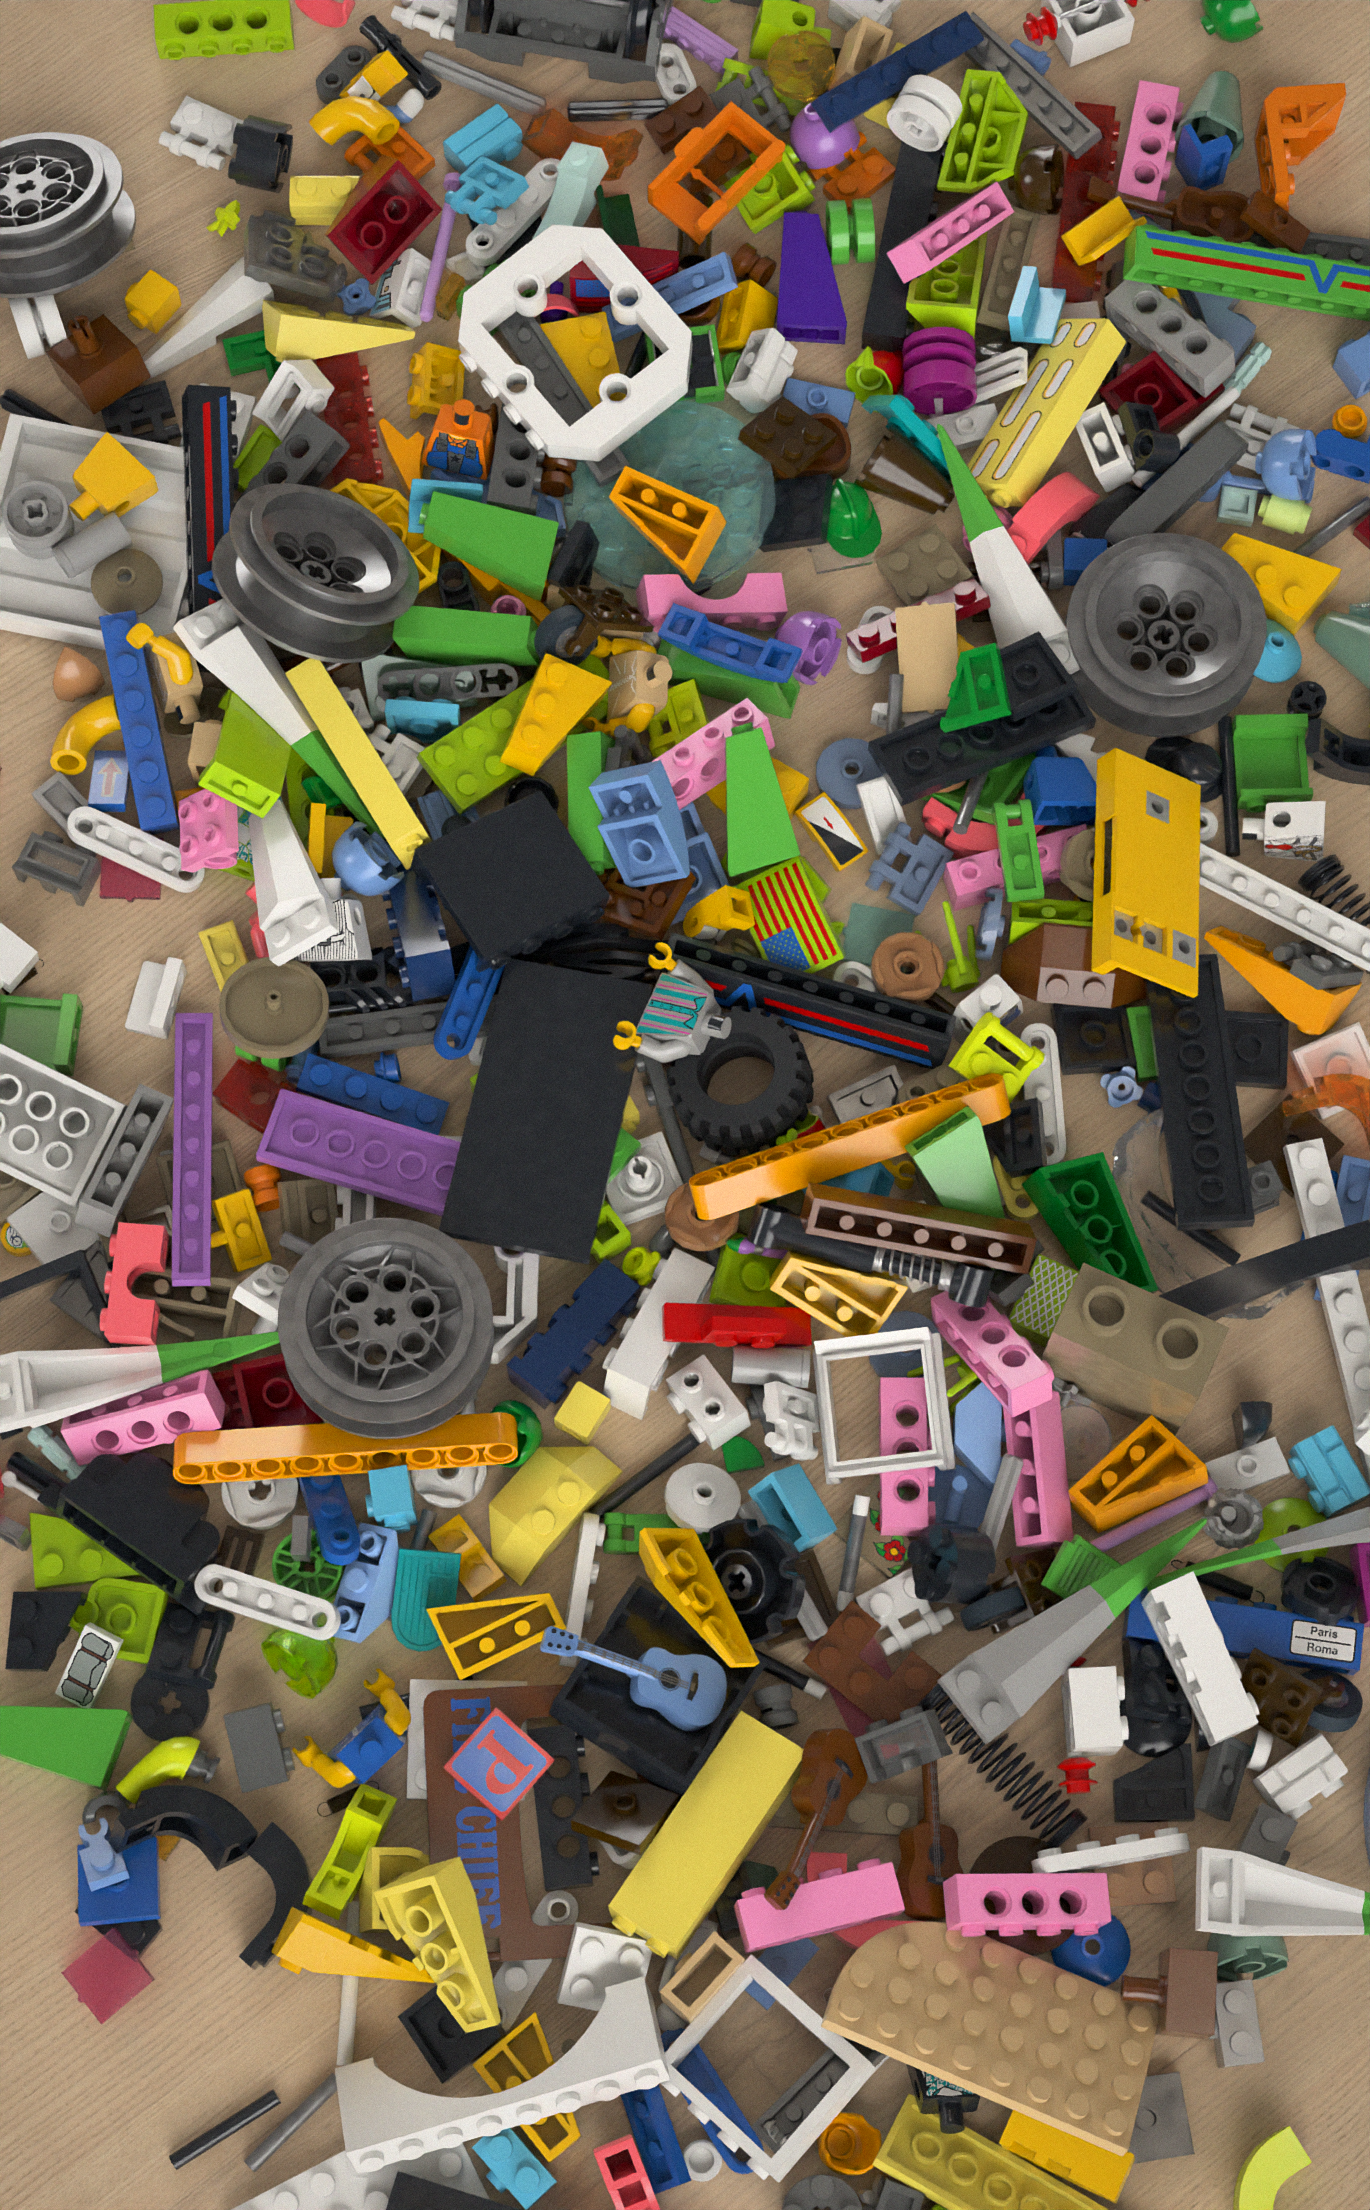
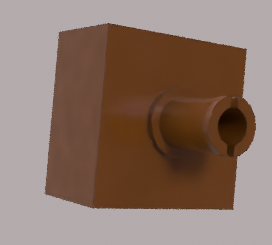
(97, 362)
(1182, 1992)

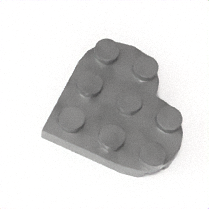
(289, 258)

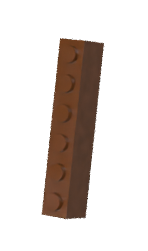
(917, 1228)

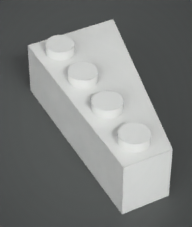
(642, 1355)

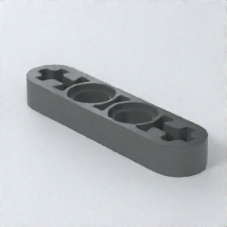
(447, 677)

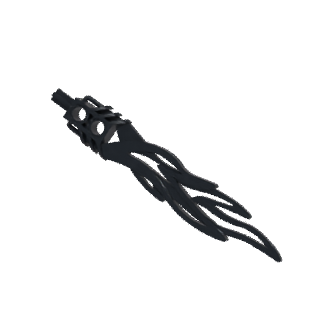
(567, 952)

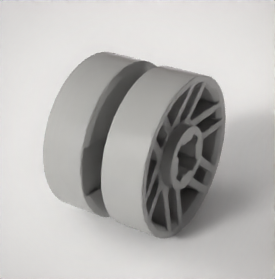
(37, 518)

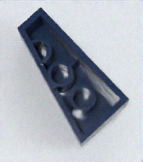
(420, 937)

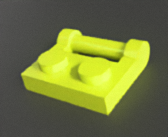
(978, 1059)

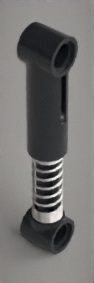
(782, 1229)

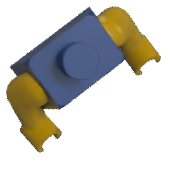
(368, 1744)

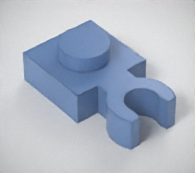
(99, 1859)

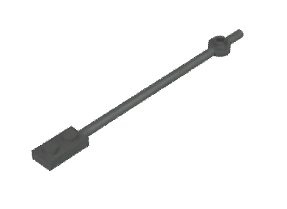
(658, 1095)

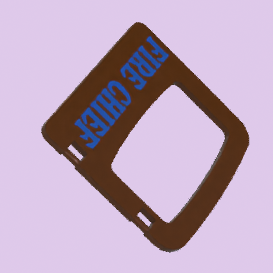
(468, 1830)

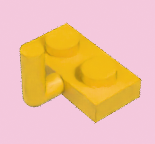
(240, 1230)

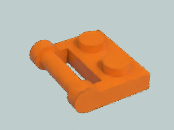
(400, 147)

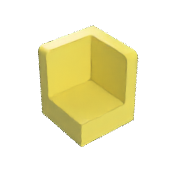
(582, 1412)

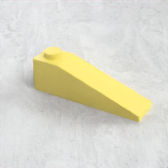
(443, 1928)

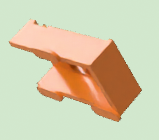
(684, 208)

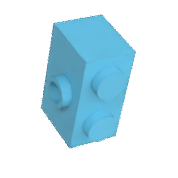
(392, 1498)
(793, 1506)
(514, 2167)

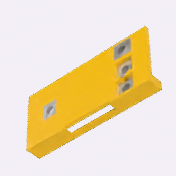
(1153, 902)

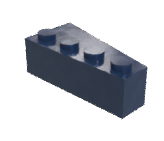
(574, 1335)

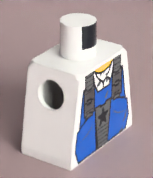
(991, 997)

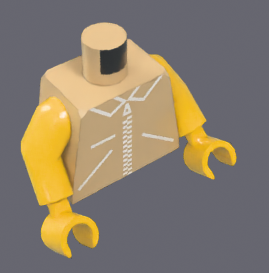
(172, 672)
(637, 687)

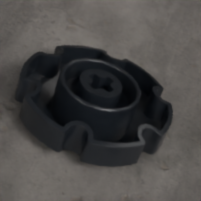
(757, 1575)

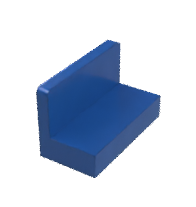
(1200, 163)

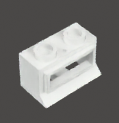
(312, 397)

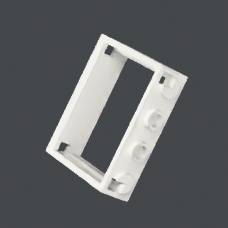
(817, 2120)

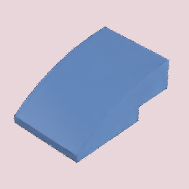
(642, 824)
(702, 862)

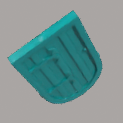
(422, 1582)

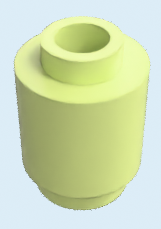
(1284, 514)

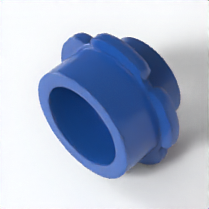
(388, 1068)

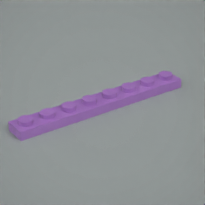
(192, 1150)

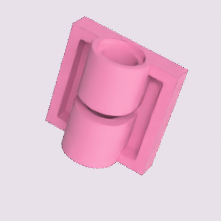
(207, 832)

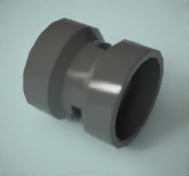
(776, 1706)

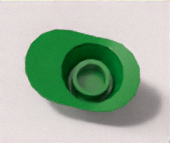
(853, 521)

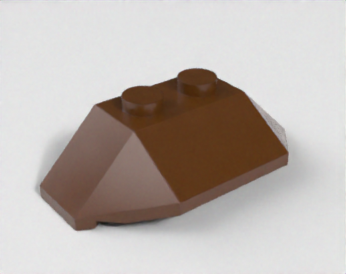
(1055, 967)

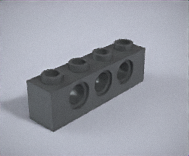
(286, 462)
(514, 469)

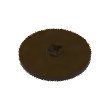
(1014, 1856)

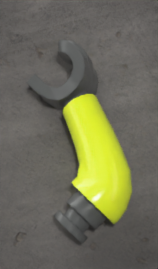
(166, 1761)

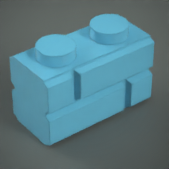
(488, 135)
(1328, 1472)

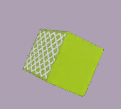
(1043, 1301)

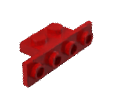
(736, 1325)

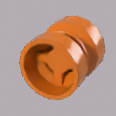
(263, 1185)

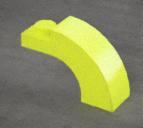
(344, 1866)

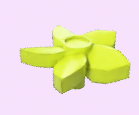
(226, 218)

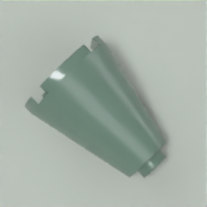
(1216, 112)
(1347, 641)

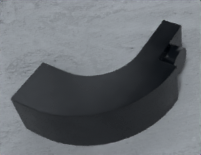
(1337, 753)
(187, 1813)
(291, 1880)

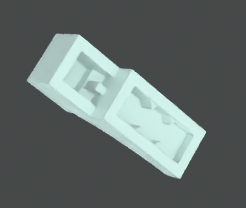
(574, 190)

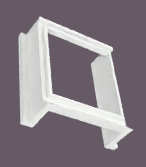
(937, 1402)

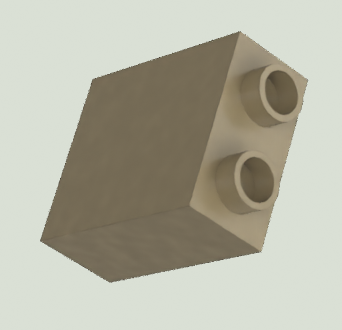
(1132, 1349)

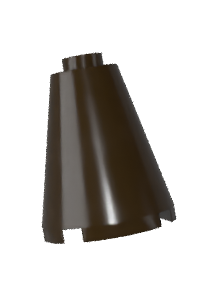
(905, 475)

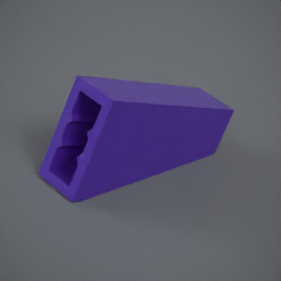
(808, 289)

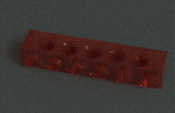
(1075, 279)

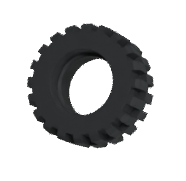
(758, 1120)

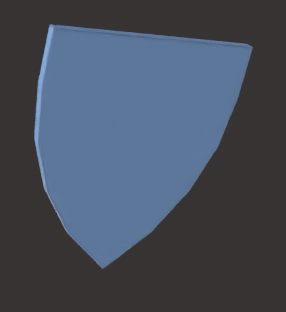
(959, 1497)

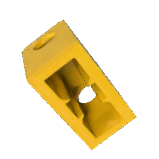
(111, 481)

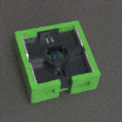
(705, 374)

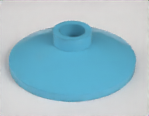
(1280, 655)

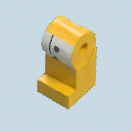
(375, 77)
(719, 914)

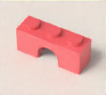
(135, 1252)

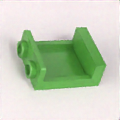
(1270, 760)
(43, 1029)

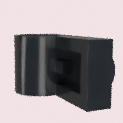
(1150, 447)

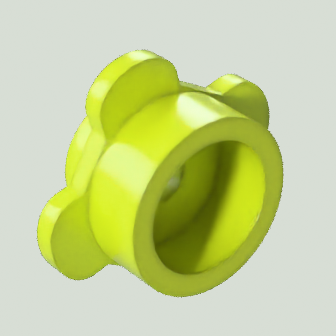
(641, 1265)

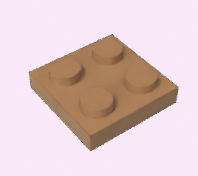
(1136, 1882)

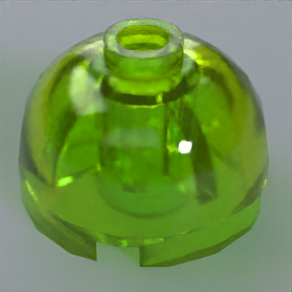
(303, 1659)

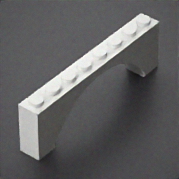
(613, 2057)

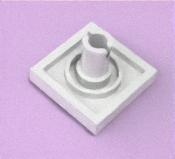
(644, 1182)
(262, 1295)

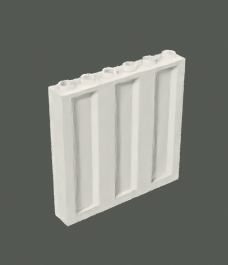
(36, 592)

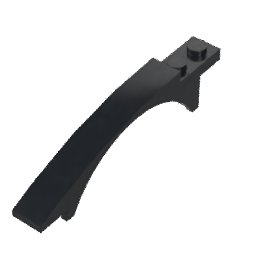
(1246, 1281)

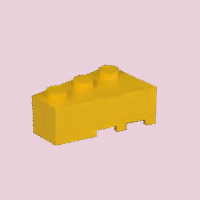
(551, 710)
(838, 1295)

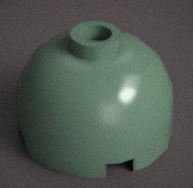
(1248, 1954)

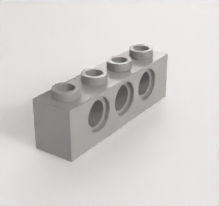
(1201, 370)
(124, 1160)

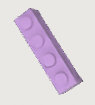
(698, 40)

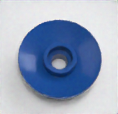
(1105, 1965)

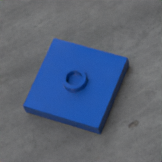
(126, 1900)

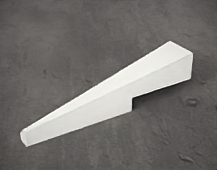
(222, 307)

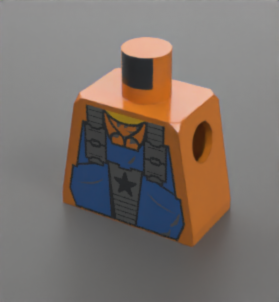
(461, 441)

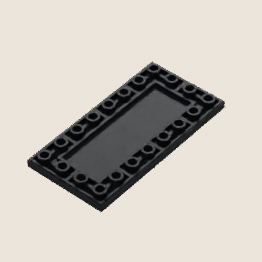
(545, 1112)

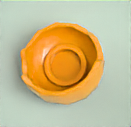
(849, 2144)

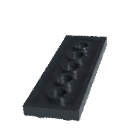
(927, 760)

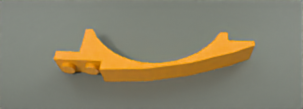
(406, 462)

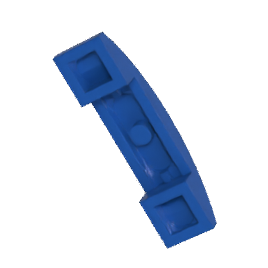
(729, 648)

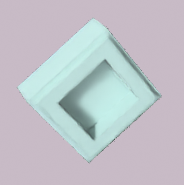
(1236, 506)

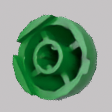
(1230, 19)

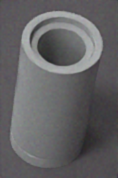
(91, 545)
(769, 1365)

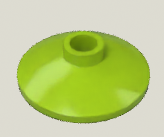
(1278, 1518)

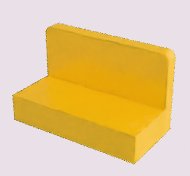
(1100, 231)
(744, 311)
(322, 835)

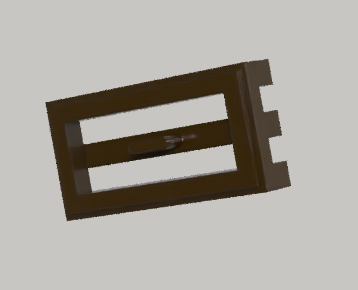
(244, 1536)

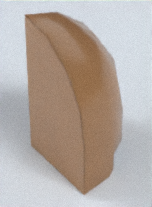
(75, 676)

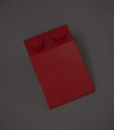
(381, 218)

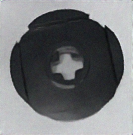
(1326, 1606)
(182, 1721)

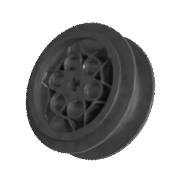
(59, 213)
(314, 572)
(1172, 578)
(407, 1390)

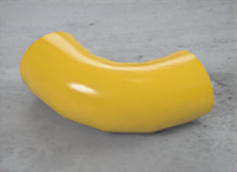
(353, 115)
(82, 733)

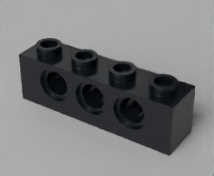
(561, 1871)

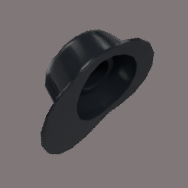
(1191, 761)

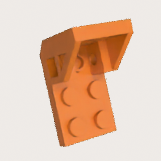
(1302, 119)

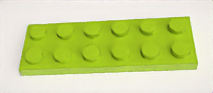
(468, 758)

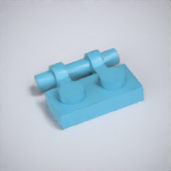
(493, 184)

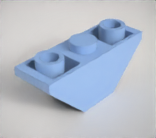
(979, 1434)
(368, 1584)

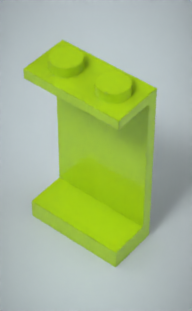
(247, 759)

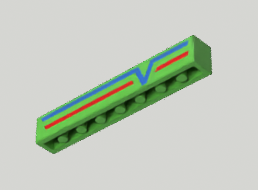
(1247, 272)

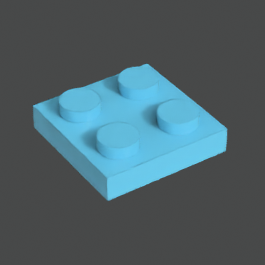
(422, 719)

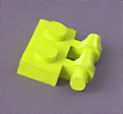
(685, 714)

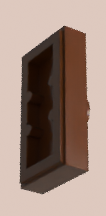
(1274, 223)

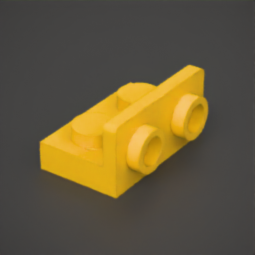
(435, 379)

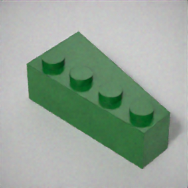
(1090, 1218)

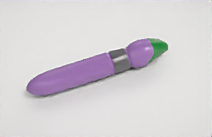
(743, 1246)

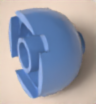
(1287, 464)
(365, 862)

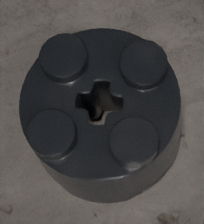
(261, 153)
(951, 1564)

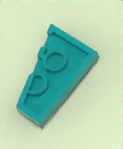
(923, 434)

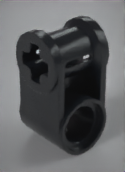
(457, 597)

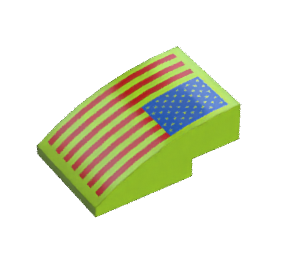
(791, 919)

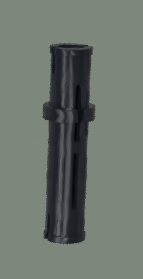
(384, 41)

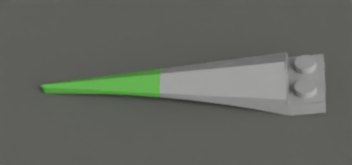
(1338, 1531)
(1018, 1668)

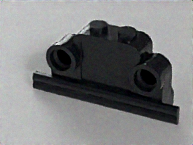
(142, 1520)

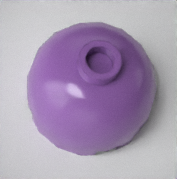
(816, 145)
(817, 638)

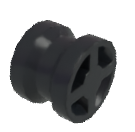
(1309, 694)

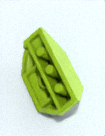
(985, 136)

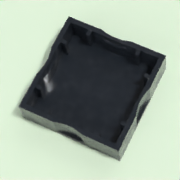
(600, 1705)

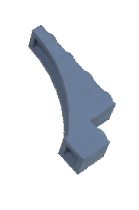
(1216, 312)

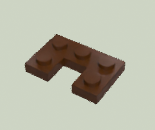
(676, 121)
(645, 911)
(838, 1663)

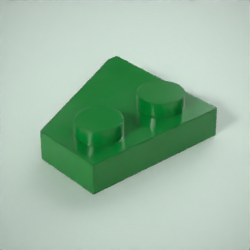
(978, 689)

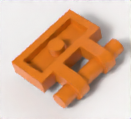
(860, 179)

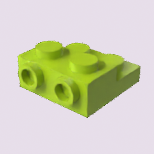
(777, 192)

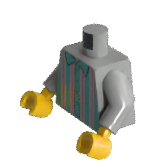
(678, 1014)

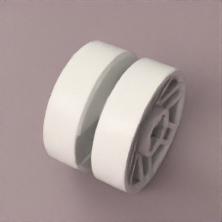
(924, 113)
(37, 323)

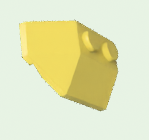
(545, 1505)

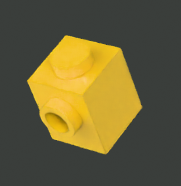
(152, 302)

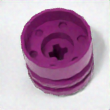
(940, 366)

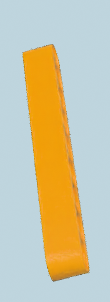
(841, 1147)
(331, 1451)

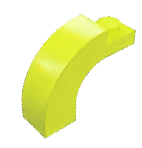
(1267, 2169)

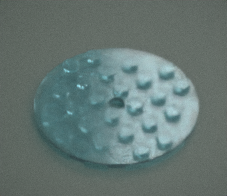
(701, 455)

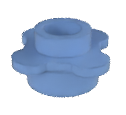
(359, 305)
(1129, 1093)

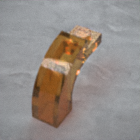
(552, 134)
(1339, 1090)

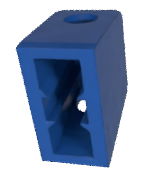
(1060, 790)

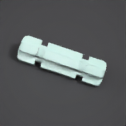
(1249, 367)
(55, 1450)

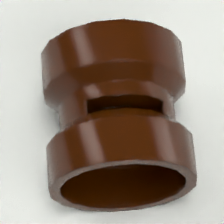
(752, 266)
(557, 475)

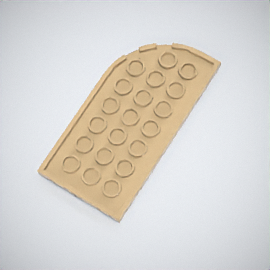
(1000, 2027)

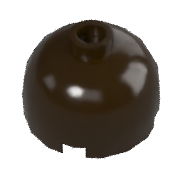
(1038, 179)

